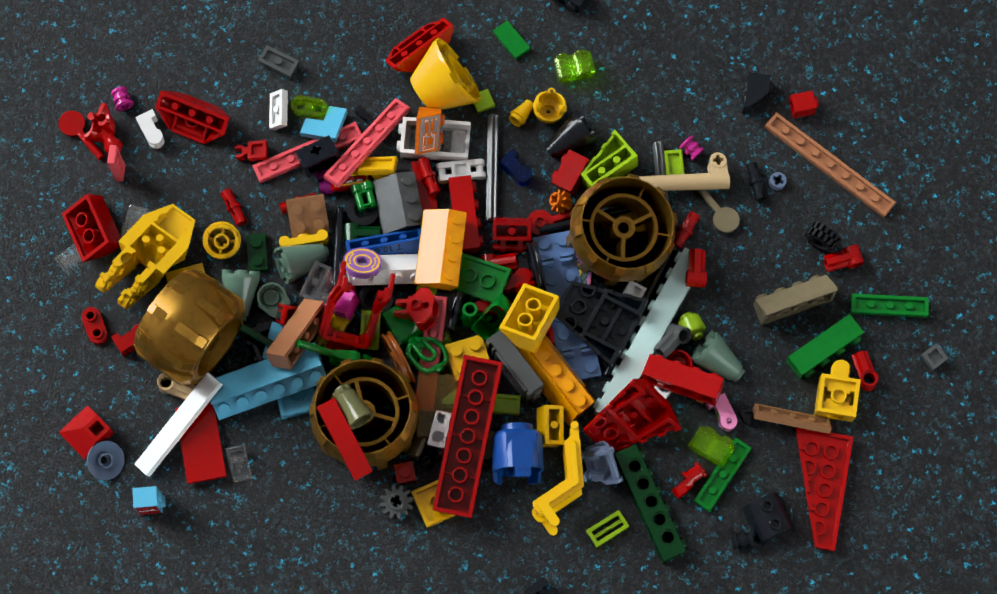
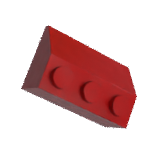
(92, 227)

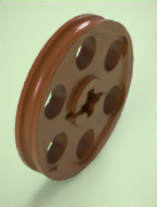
(397, 356)

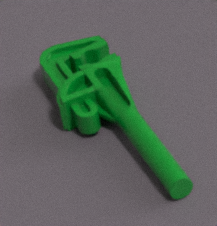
(335, 356)

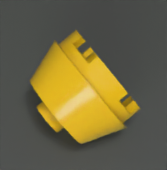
(221, 240)

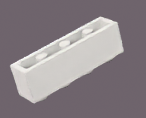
(401, 264)

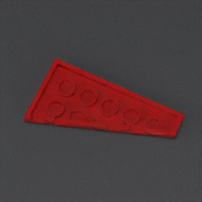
(824, 473)

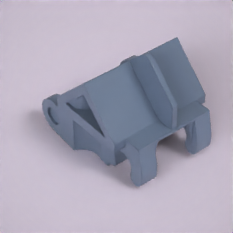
(601, 464)

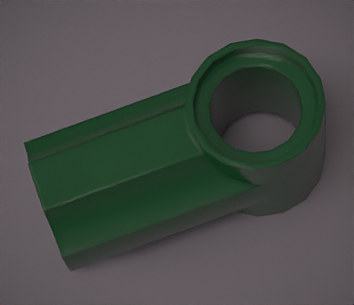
(356, 231)

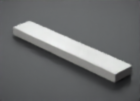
(178, 424)

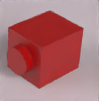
(803, 104)

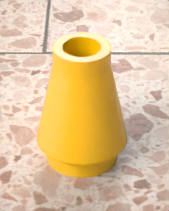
(521, 113)

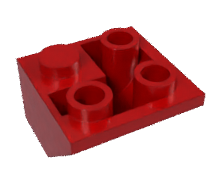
(85, 431)

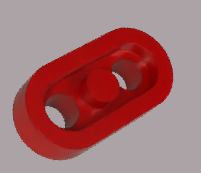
(93, 325)

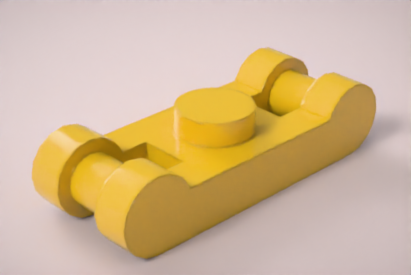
(320, 237)

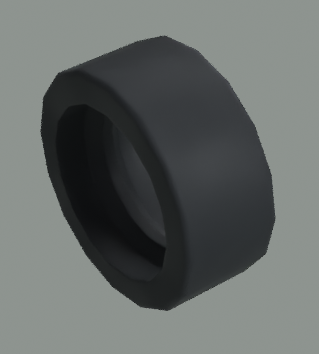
(366, 288)

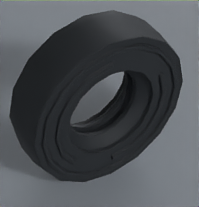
(354, 218)

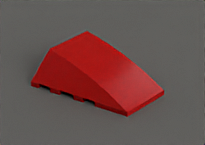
(633, 417)

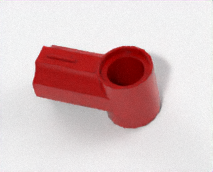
(848, 257)
(507, 260)
(696, 274)
(864, 369)

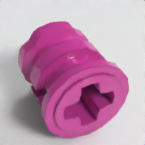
(121, 98)
(691, 147)

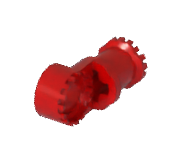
(690, 478)

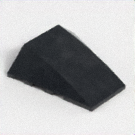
(601, 317)

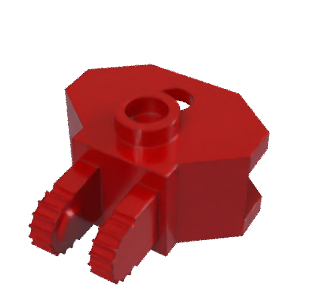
(420, 309)

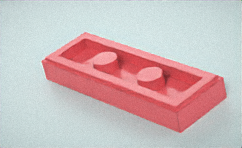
(116, 163)

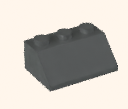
(398, 202)

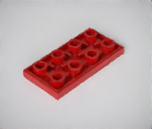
(203, 448)

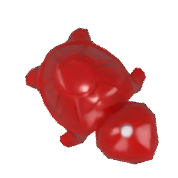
(103, 128)

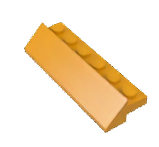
(560, 381)

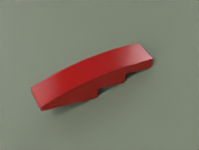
(344, 439)

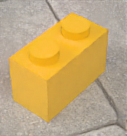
(551, 425)

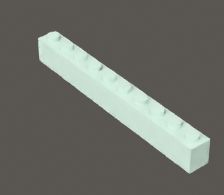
(651, 331)

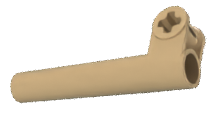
(716, 178)

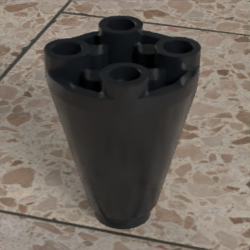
(572, 136)

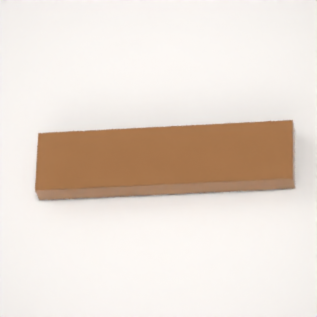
(792, 418)

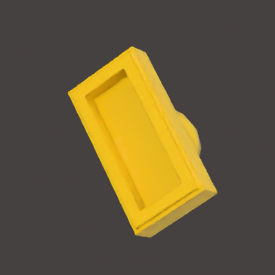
(378, 166)

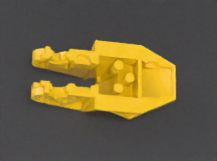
(157, 242)

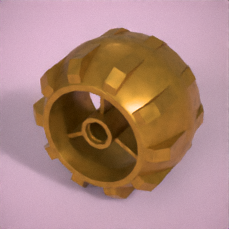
(652, 211)
(189, 327)
(373, 376)

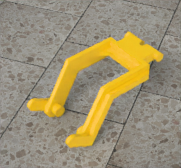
(566, 491)

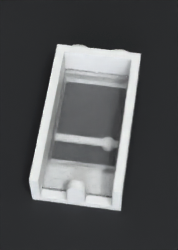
(454, 147)

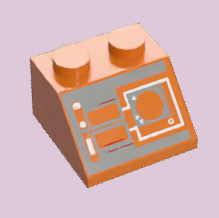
(428, 130)

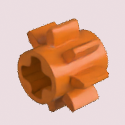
(561, 201)

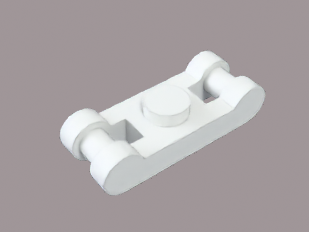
(461, 168)

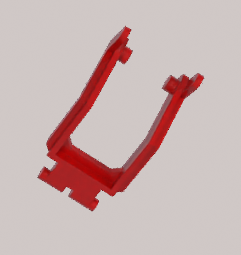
(345, 341)

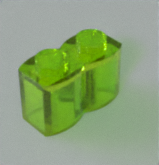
(574, 66)
(712, 446)

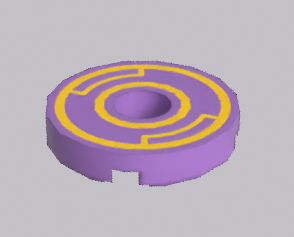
(364, 255)

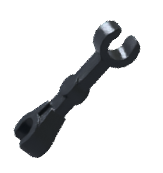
(361, 113)

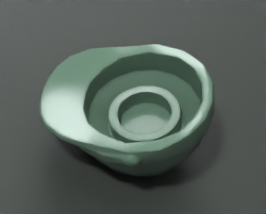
(269, 296)

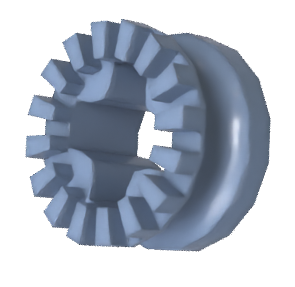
(782, 179)

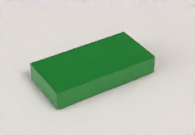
(511, 40)

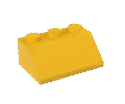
(530, 317)

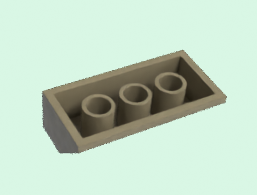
(794, 299)

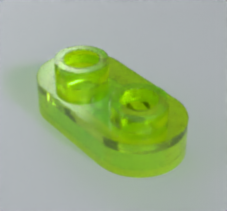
(310, 105)

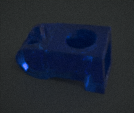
(520, 174)

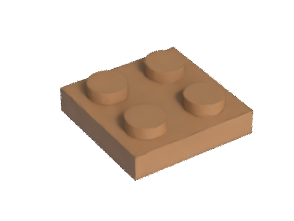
(307, 215)

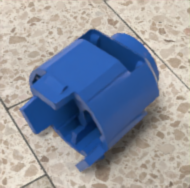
(517, 452)

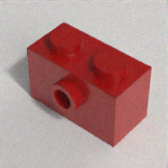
(569, 173)

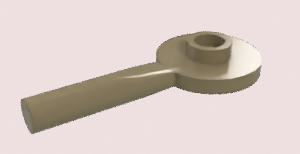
(725, 219)

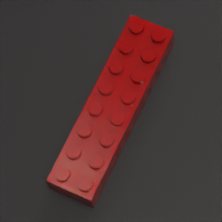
(467, 436)

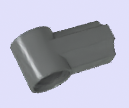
(673, 337)

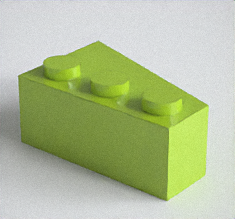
(613, 160)

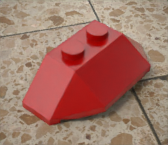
(410, 52)
(191, 116)

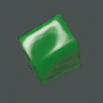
(400, 328)
(486, 329)

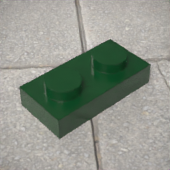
(257, 252)

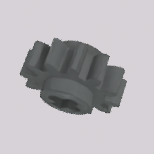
(392, 496)

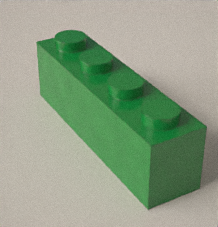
(825, 346)

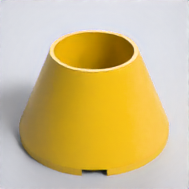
(442, 79)

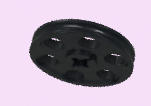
(535, 265)

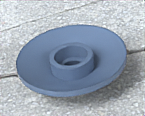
(113, 460)

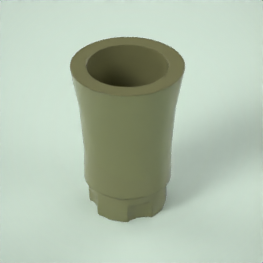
(352, 406)

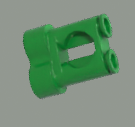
(359, 190)

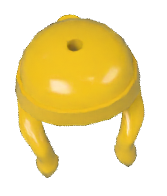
(549, 102)

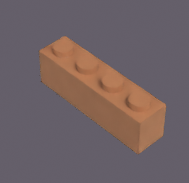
(301, 326)

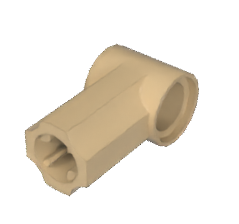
(174, 389)

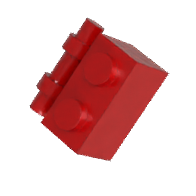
(512, 230)

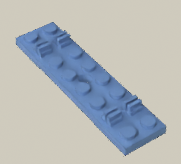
(559, 270)

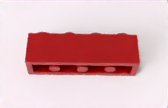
(463, 200)
(683, 379)

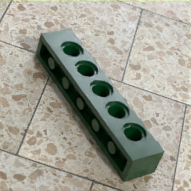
(666, 551)

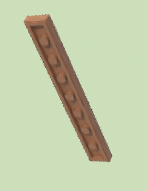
(830, 165)

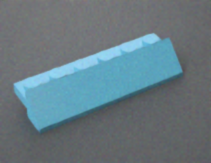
(263, 383)

